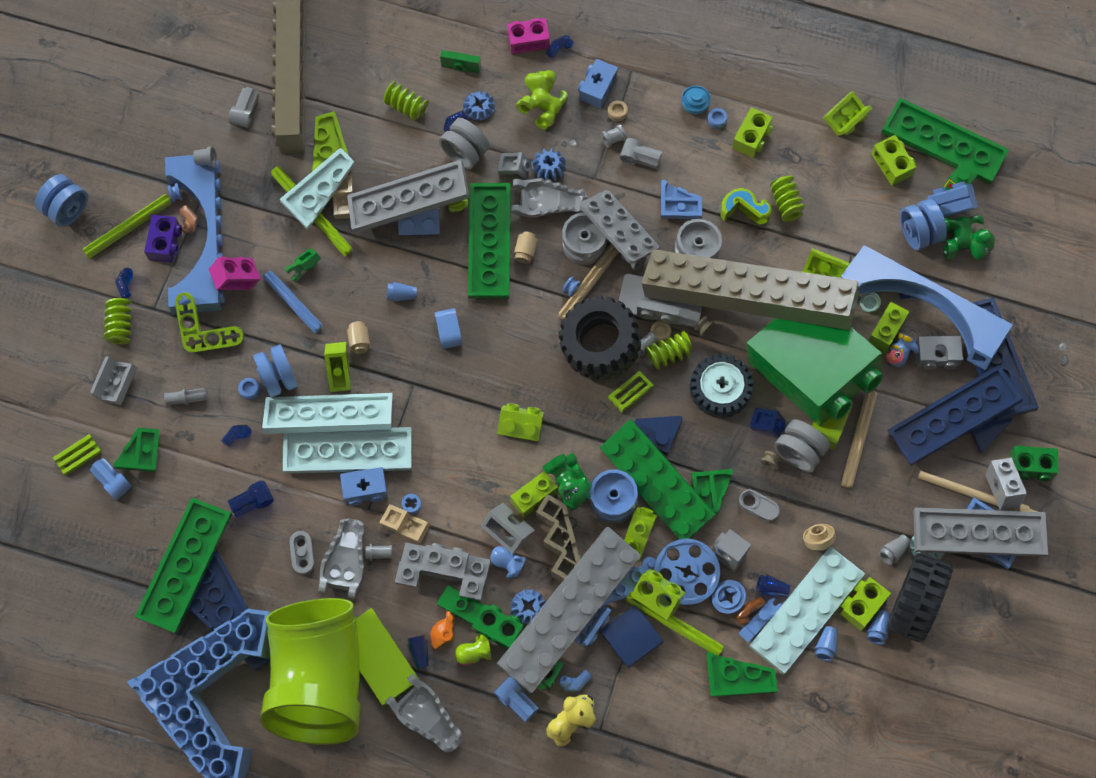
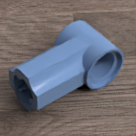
(113, 482)
(512, 695)

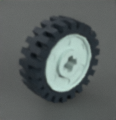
(735, 380)

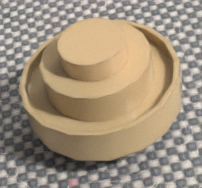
(819, 537)

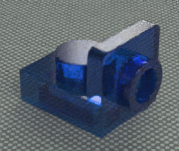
(768, 421)

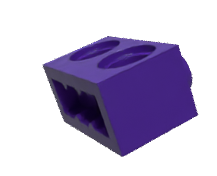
(157, 238)

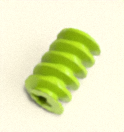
(405, 103)
(787, 198)
(115, 320)
(669, 350)

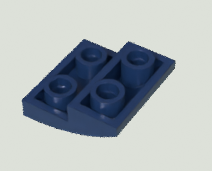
(631, 636)

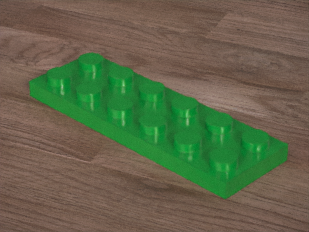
(944, 140)
(489, 241)
(658, 481)
(183, 565)

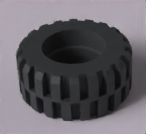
(588, 316)
(920, 597)

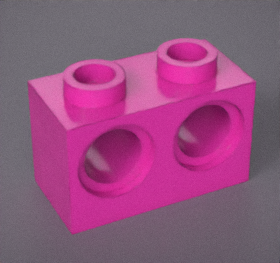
(529, 40)
(234, 273)

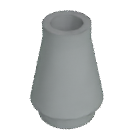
(892, 551)

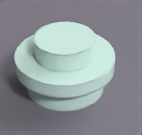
(870, 302)

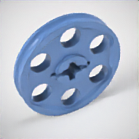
(696, 565)

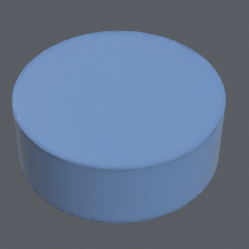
(717, 118)
(249, 388)

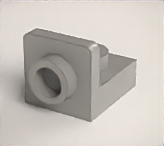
(514, 164)

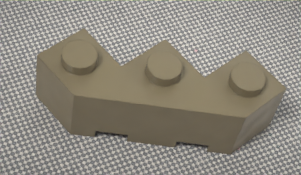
(560, 538)

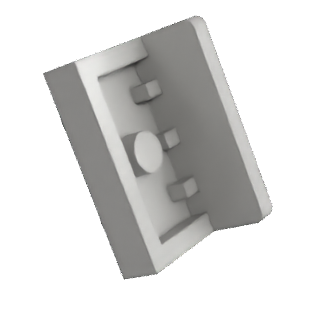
(113, 381)

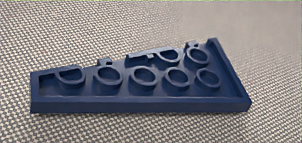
(221, 601)

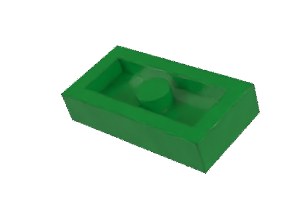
(460, 61)
(464, 608)

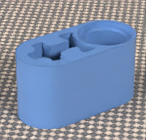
(448, 328)

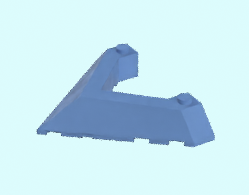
(174, 687)

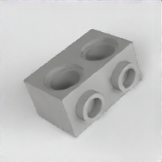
(731, 549)

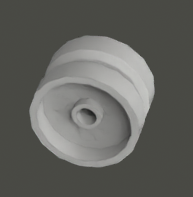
(464, 143)
(698, 238)
(582, 240)
(802, 445)

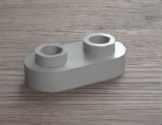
(303, 553)

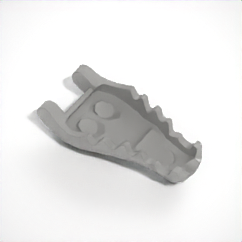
(544, 197)
(343, 562)
(425, 714)

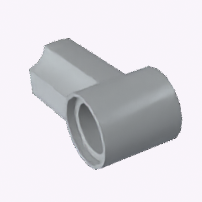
(243, 113)
(635, 152)

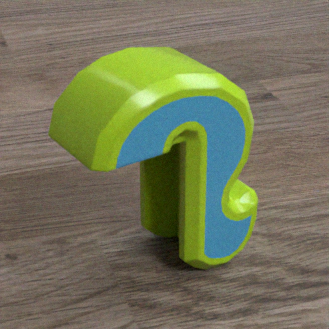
(747, 203)

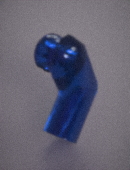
(122, 282)
(236, 432)

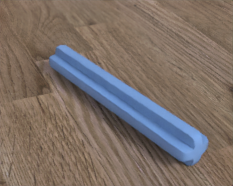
(292, 301)

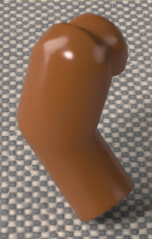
(749, 608)

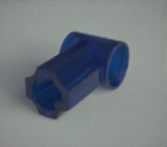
(256, 496)

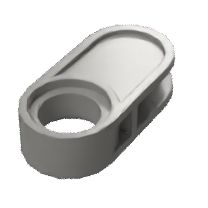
(763, 509)

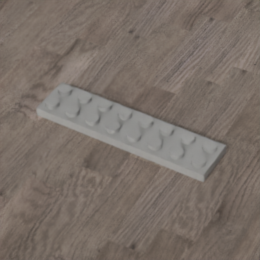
(568, 610)

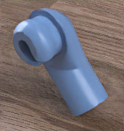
(575, 684)

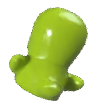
(472, 652)

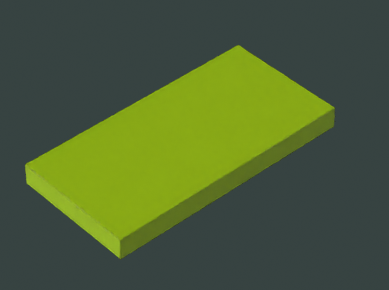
(381, 659)

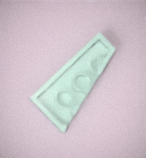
(315, 190)

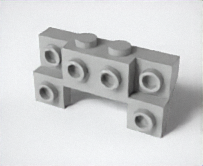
(444, 564)

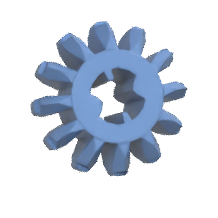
(556, 163)

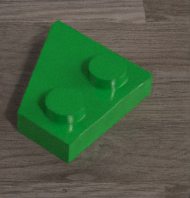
(140, 451)
(712, 486)

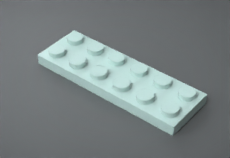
(328, 413)
(347, 451)
(806, 610)

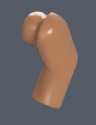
(191, 220)

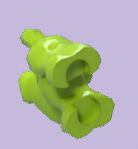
(540, 86)

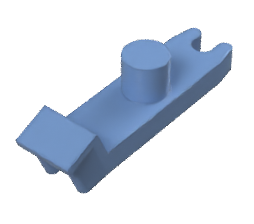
(759, 620)

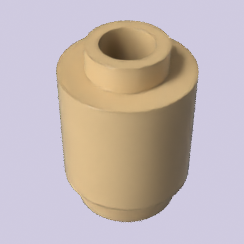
(525, 247)
(358, 337)

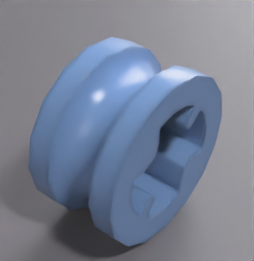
(175, 192)
(571, 286)
(412, 497)

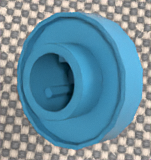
(695, 100)

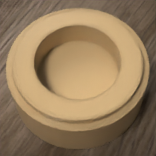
(617, 111)
(661, 330)

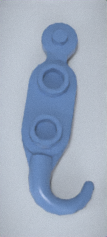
(630, 580)

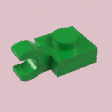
(303, 262)

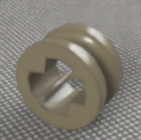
(704, 326)
(771, 460)

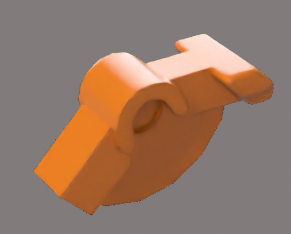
(443, 631)

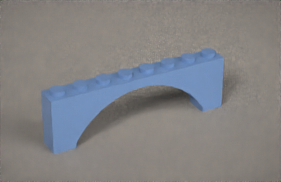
(203, 185)
(979, 328)

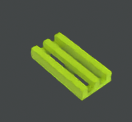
(617, 403)
(73, 448)

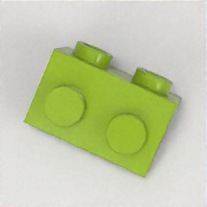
(846, 114)
(824, 264)
(520, 422)

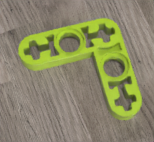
(195, 331)

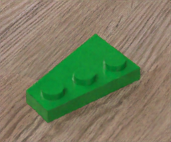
(738, 678)

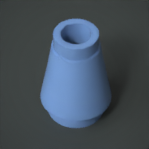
(400, 292)
(878, 630)
(827, 644)

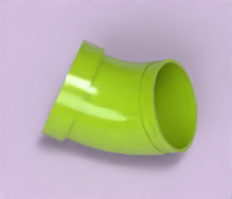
(313, 672)

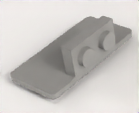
(619, 226)
(656, 309)

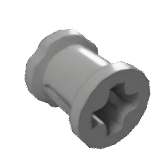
(613, 136)

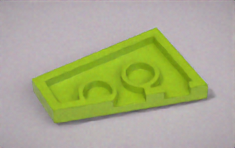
(327, 138)

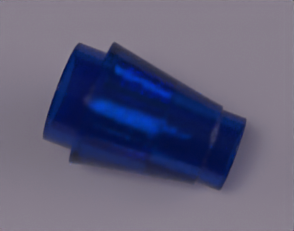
(772, 587)
(419, 651)

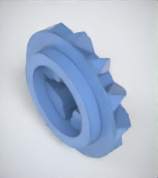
(475, 112)
(719, 595)
(517, 605)

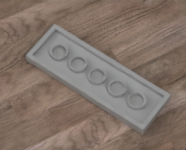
(408, 196)
(980, 532)

